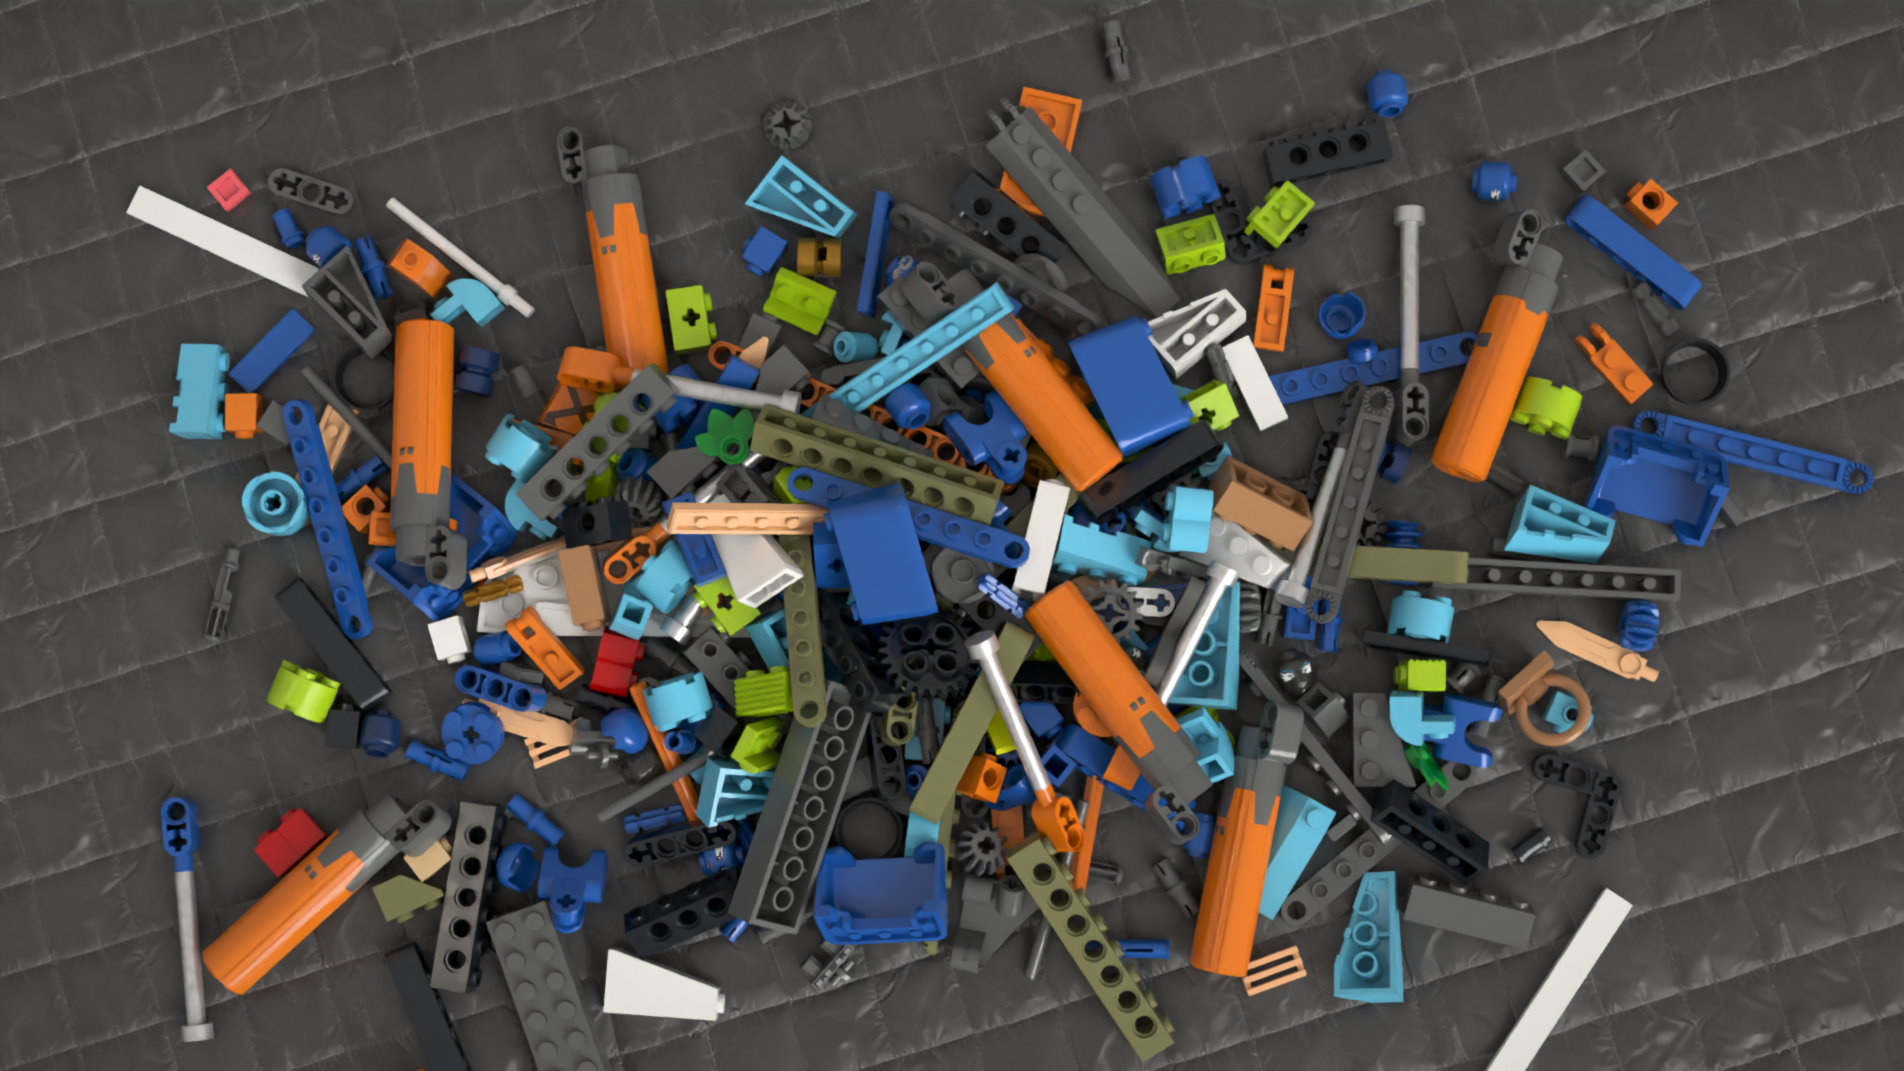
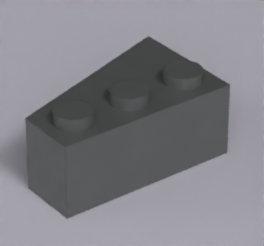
(348, 301)
(1374, 746)

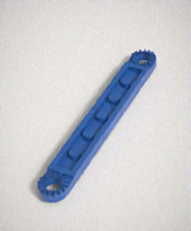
(1335, 376)
(1761, 453)
(327, 518)
(929, 523)

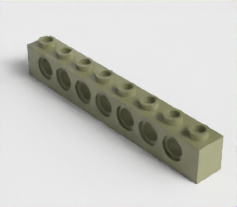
(875, 464)
(1146, 1039)

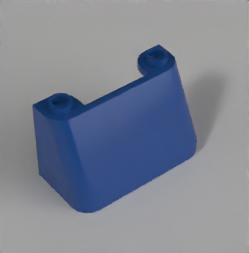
(1131, 385)
(1659, 482)
(486, 535)
(881, 555)
(882, 897)

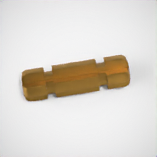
(493, 591)

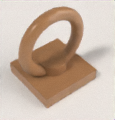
(1530, 686)

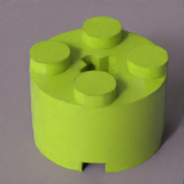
(1546, 407)
(303, 691)

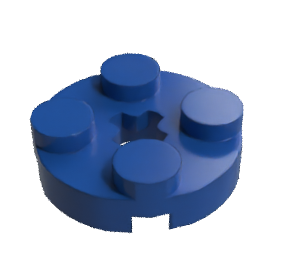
(457, 741)

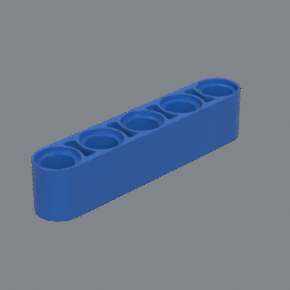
(1633, 252)
(1094, 758)

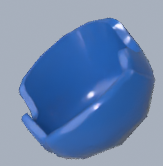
(1341, 315)
(626, 728)
(517, 867)

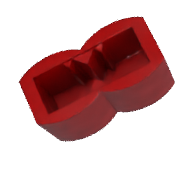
(615, 663)
(290, 842)

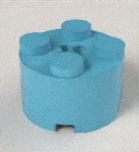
(520, 448)
(259, 507)
(665, 578)
(1421, 617)
(677, 700)

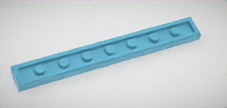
(922, 350)

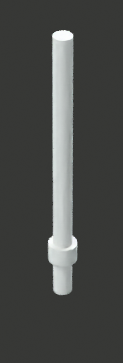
(505, 293)

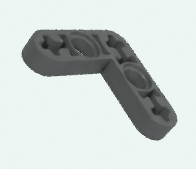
(1172, 630)

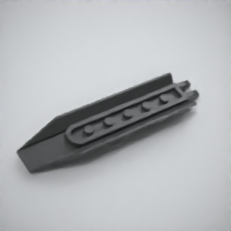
(1079, 209)

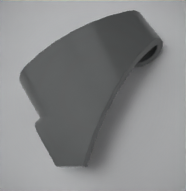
(988, 918)

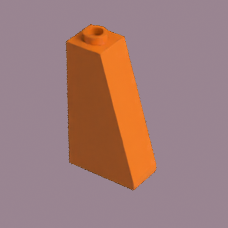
(419, 268)

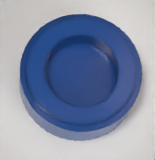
(1362, 350)

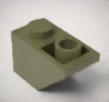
(405, 894)

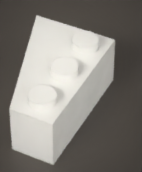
(1186, 333)
(1243, 553)

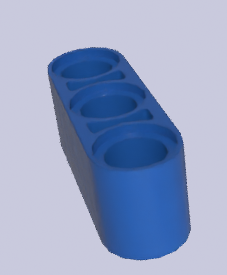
(487, 688)

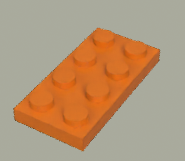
(1061, 117)

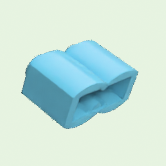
(1188, 519)

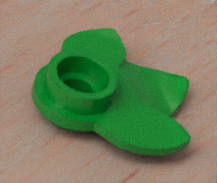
(726, 432)
(1421, 758)

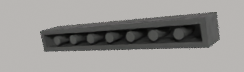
(1569, 580)

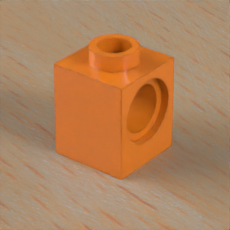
(1662, 203)
(243, 414)
(353, 507)
(982, 778)

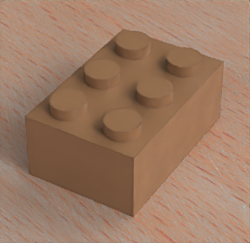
(1260, 504)

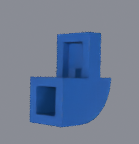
(1056, 762)

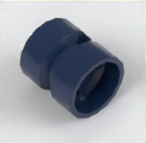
(476, 371)
(1397, 462)

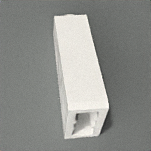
(1042, 538)
(755, 564)
(654, 989)

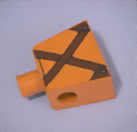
(569, 409)

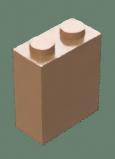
(585, 587)

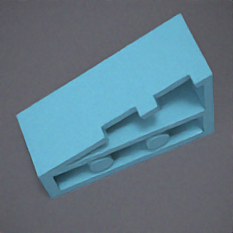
(801, 199)
(201, 391)
(1558, 528)
(1098, 553)
(770, 639)
(731, 791)

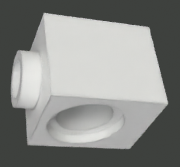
(450, 639)

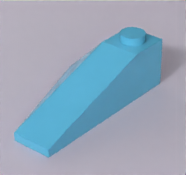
(1213, 670)
(1296, 836)
(1371, 953)

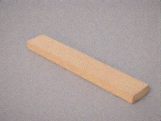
(743, 518)

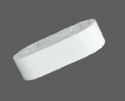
(1151, 594)

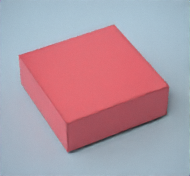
(229, 190)

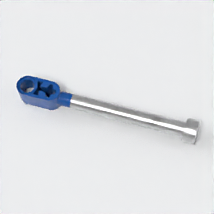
(197, 1027)

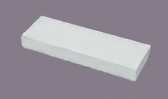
(1254, 383)

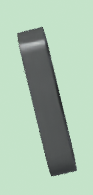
(294, 177)

